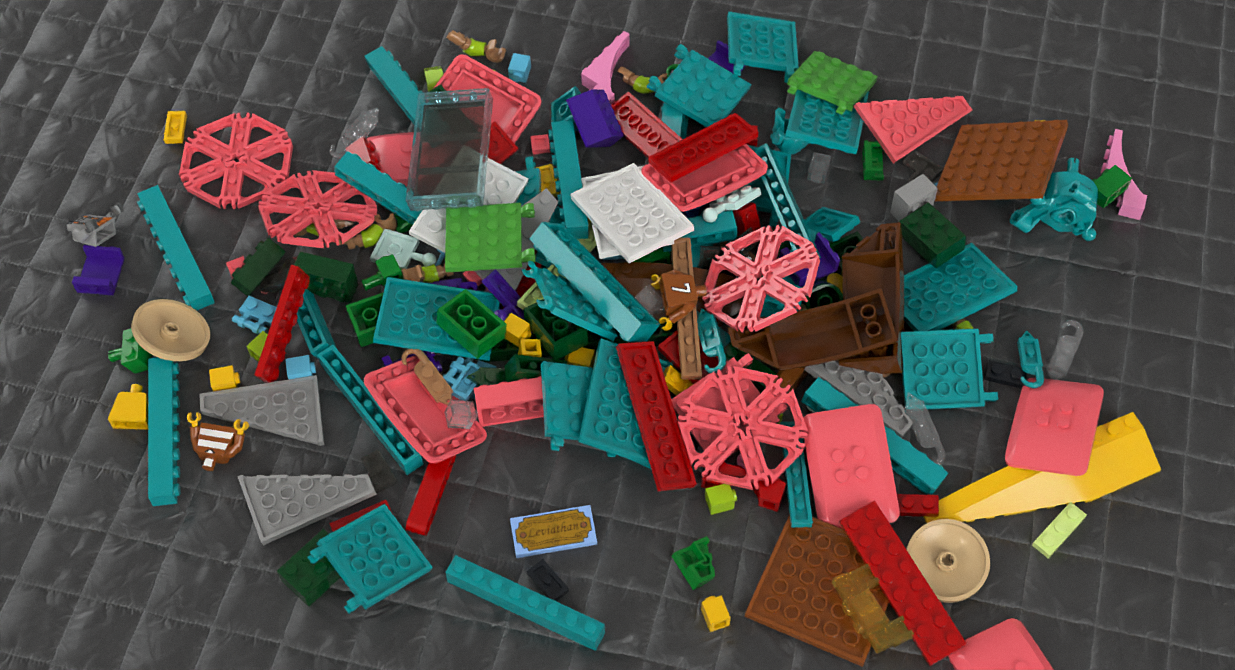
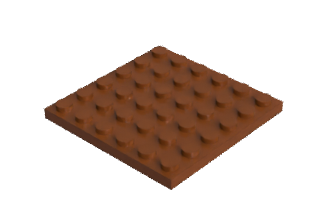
(1001, 161)
(799, 591)

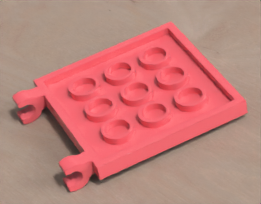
(713, 400)

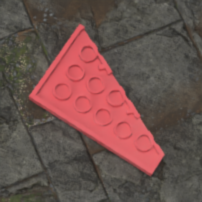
(911, 122)

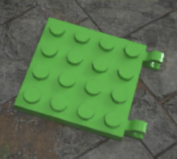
(832, 81)
(486, 237)

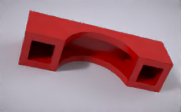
(768, 496)

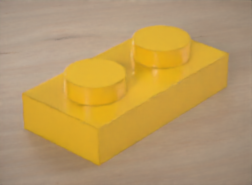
(175, 127)
(547, 179)
(674, 381)

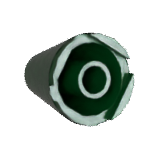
(823, 294)

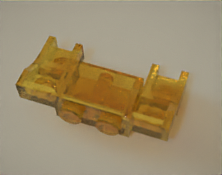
(866, 612)

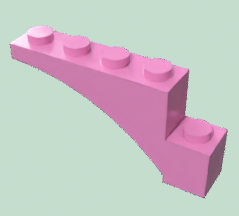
(600, 71)
(1132, 201)

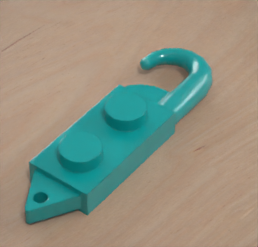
(711, 339)
(1030, 359)

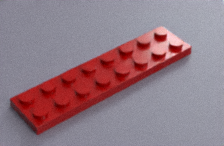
(656, 416)
(902, 583)

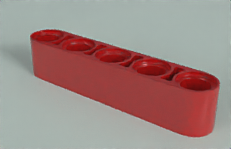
(429, 496)

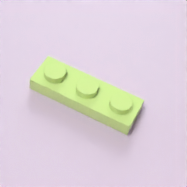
(1059, 530)

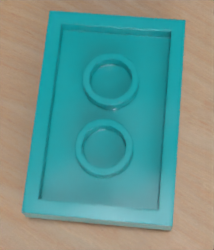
(831, 223)

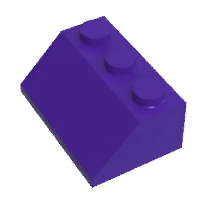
(595, 118)

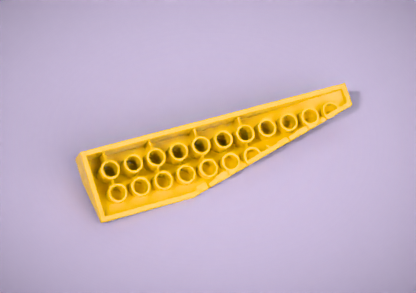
(1117, 459)

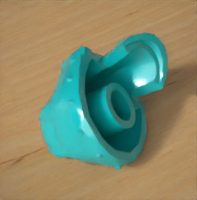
(778, 137)

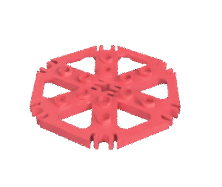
(225, 165)
(315, 209)
(771, 283)
(755, 414)

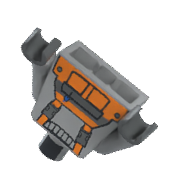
(95, 229)

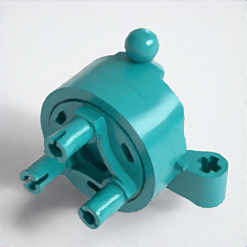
(1066, 205)

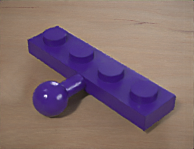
(505, 295)

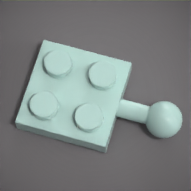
(731, 201)
(403, 249)

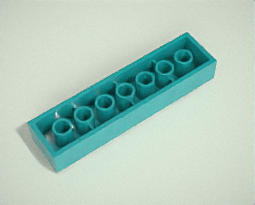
(594, 282)

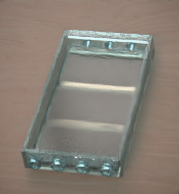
(450, 150)

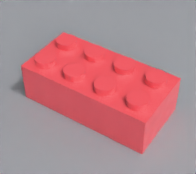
(509, 401)

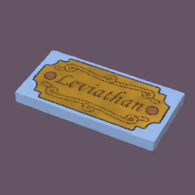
(553, 531)

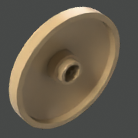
(170, 330)
(950, 558)

